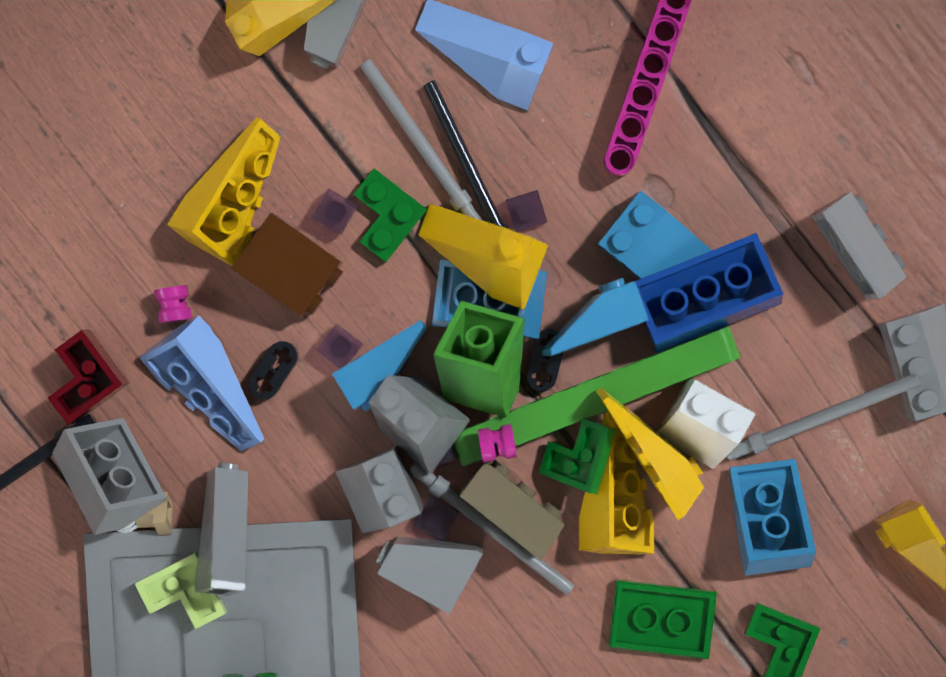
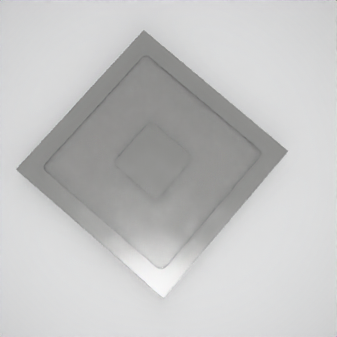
(288, 621)

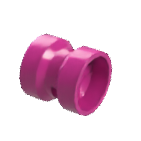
(173, 304)
(504, 439)

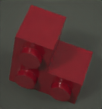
(94, 377)

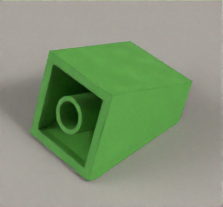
(481, 359)

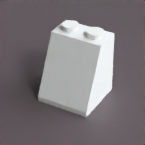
(705, 423)

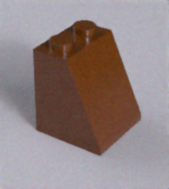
(288, 266)

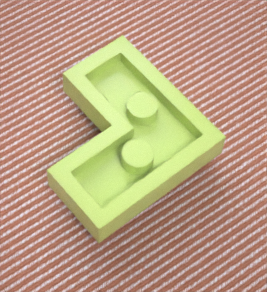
(179, 583)

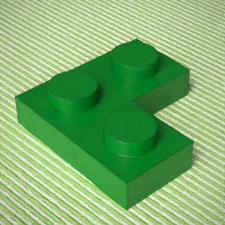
(397, 214)
(585, 463)
(790, 636)

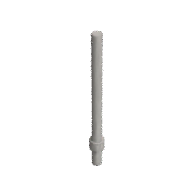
(459, 199)
(760, 441)
(440, 488)

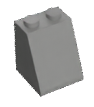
(417, 419)
(380, 490)
(430, 568)

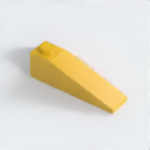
(264, 23)
(223, 202)
(488, 254)
(663, 462)
(617, 516)
(915, 538)

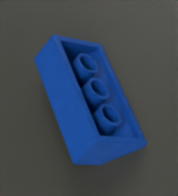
(708, 293)

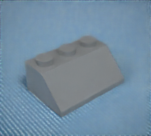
(860, 246)
(919, 346)
(107, 474)

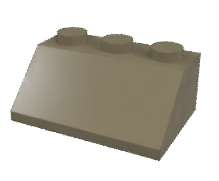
(513, 508)

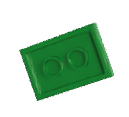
(662, 619)

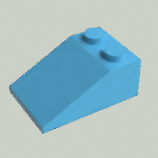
(649, 239)
(456, 287)
(608, 312)
(367, 373)
(771, 517)

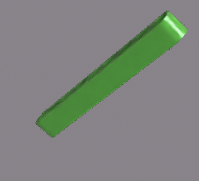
(622, 383)

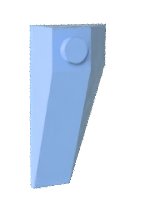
(491, 53)
(199, 369)

